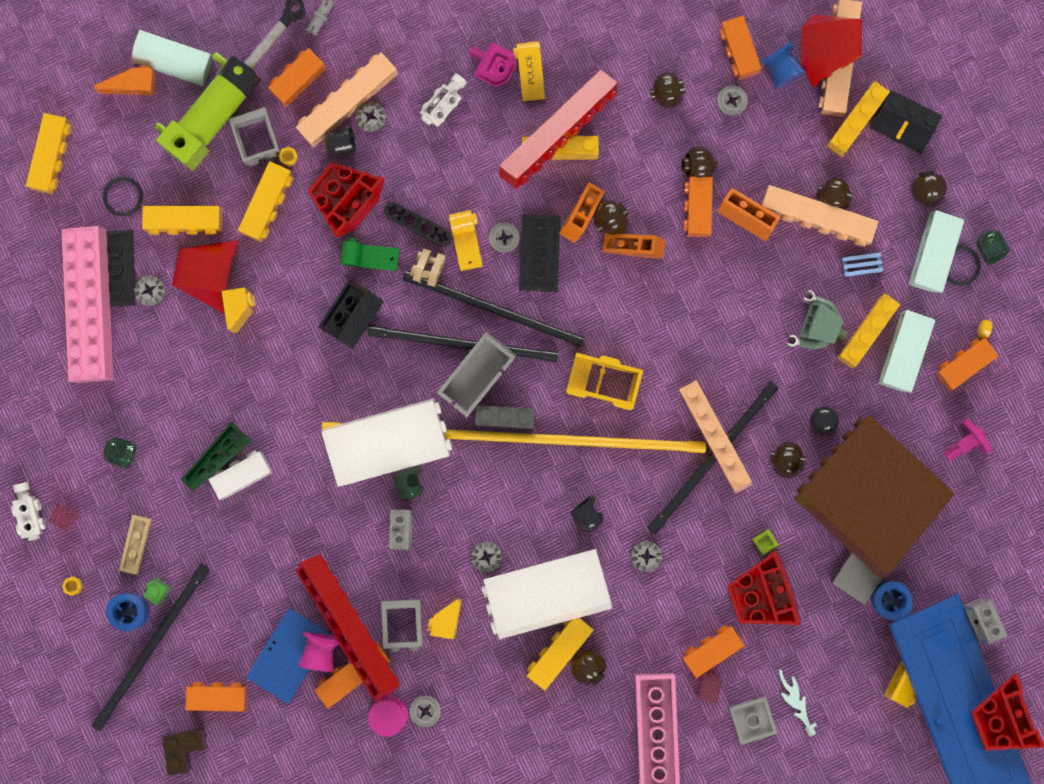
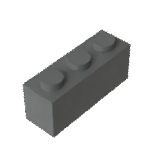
(504, 417)

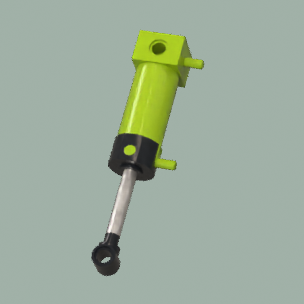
(221, 97)

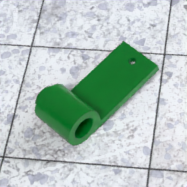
(367, 256)

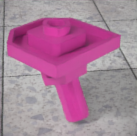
(495, 64)
(974, 438)

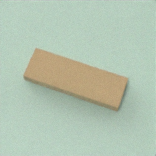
(135, 544)

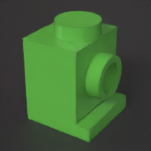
(156, 591)

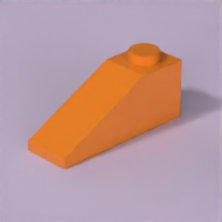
(133, 81)
(581, 213)
(635, 245)

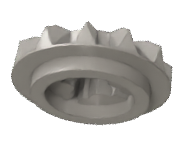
(734, 92)
(373, 124)
(496, 233)
(158, 292)
(495, 560)
(640, 562)
(427, 720)

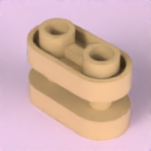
(419, 271)

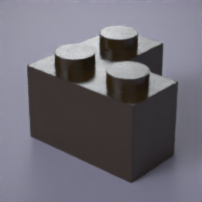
(178, 746)

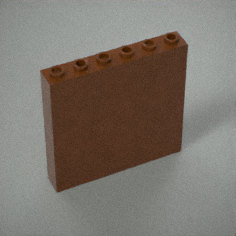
(873, 496)

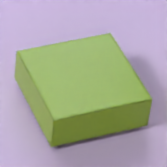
(765, 542)

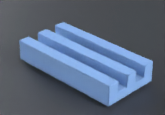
(878, 262)

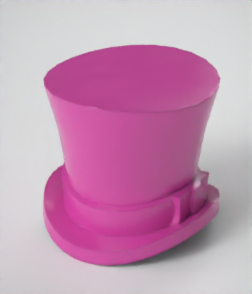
(318, 652)
(388, 716)

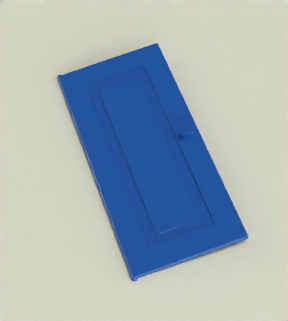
(949, 685)

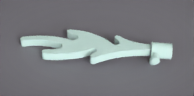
(793, 700)

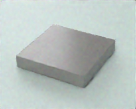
(856, 579)
(752, 720)

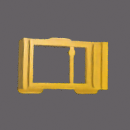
(580, 375)

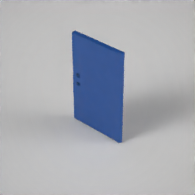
(279, 669)

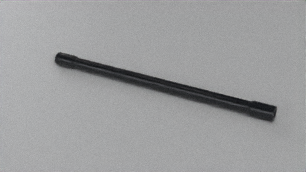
(384, 332)
(567, 336)
(660, 520)
(105, 714)

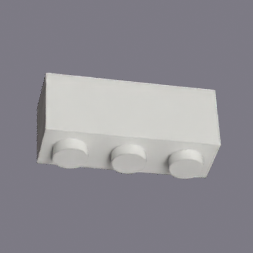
(240, 475)

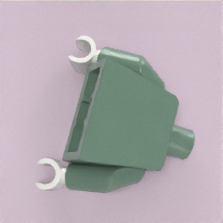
(821, 324)

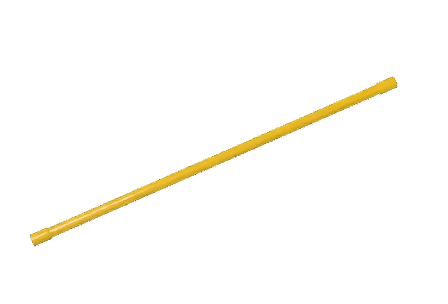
(689, 446)

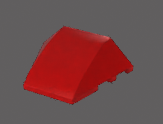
(829, 45)
(345, 196)
(206, 271)
(765, 594)
(1005, 720)

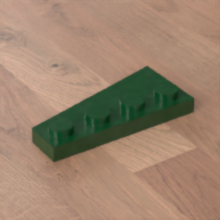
(222, 450)

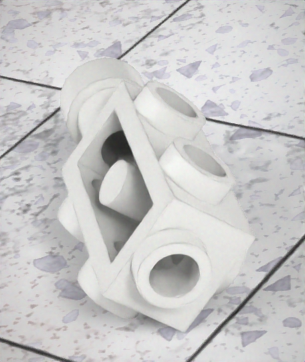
(443, 105)
(30, 516)

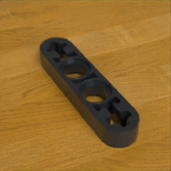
(416, 226)

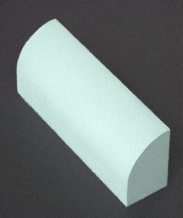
(171, 58)
(936, 252)
(906, 351)

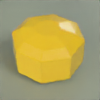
(288, 156)
(984, 329)
(72, 586)

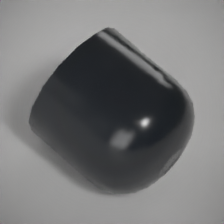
(339, 144)
(824, 421)
(586, 515)

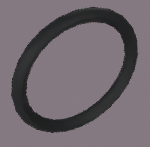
(122, 213)
(977, 271)

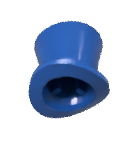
(783, 66)
(892, 600)
(127, 612)

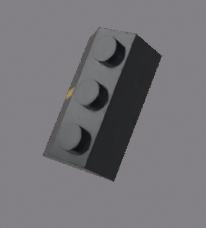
(906, 122)
(351, 314)

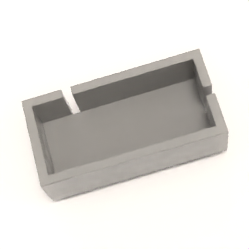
(477, 373)

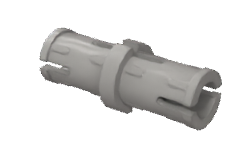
(319, 17)

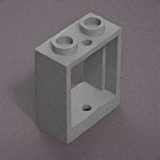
(249, 119)
(404, 523)
(396, 604)
(989, 624)

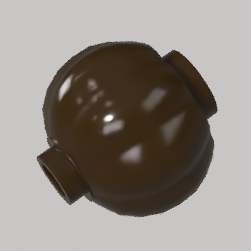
(667, 90)
(699, 163)
(928, 188)
(835, 193)
(611, 217)
(787, 460)
(588, 667)

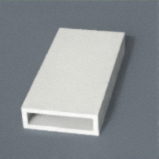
(386, 442)
(546, 594)

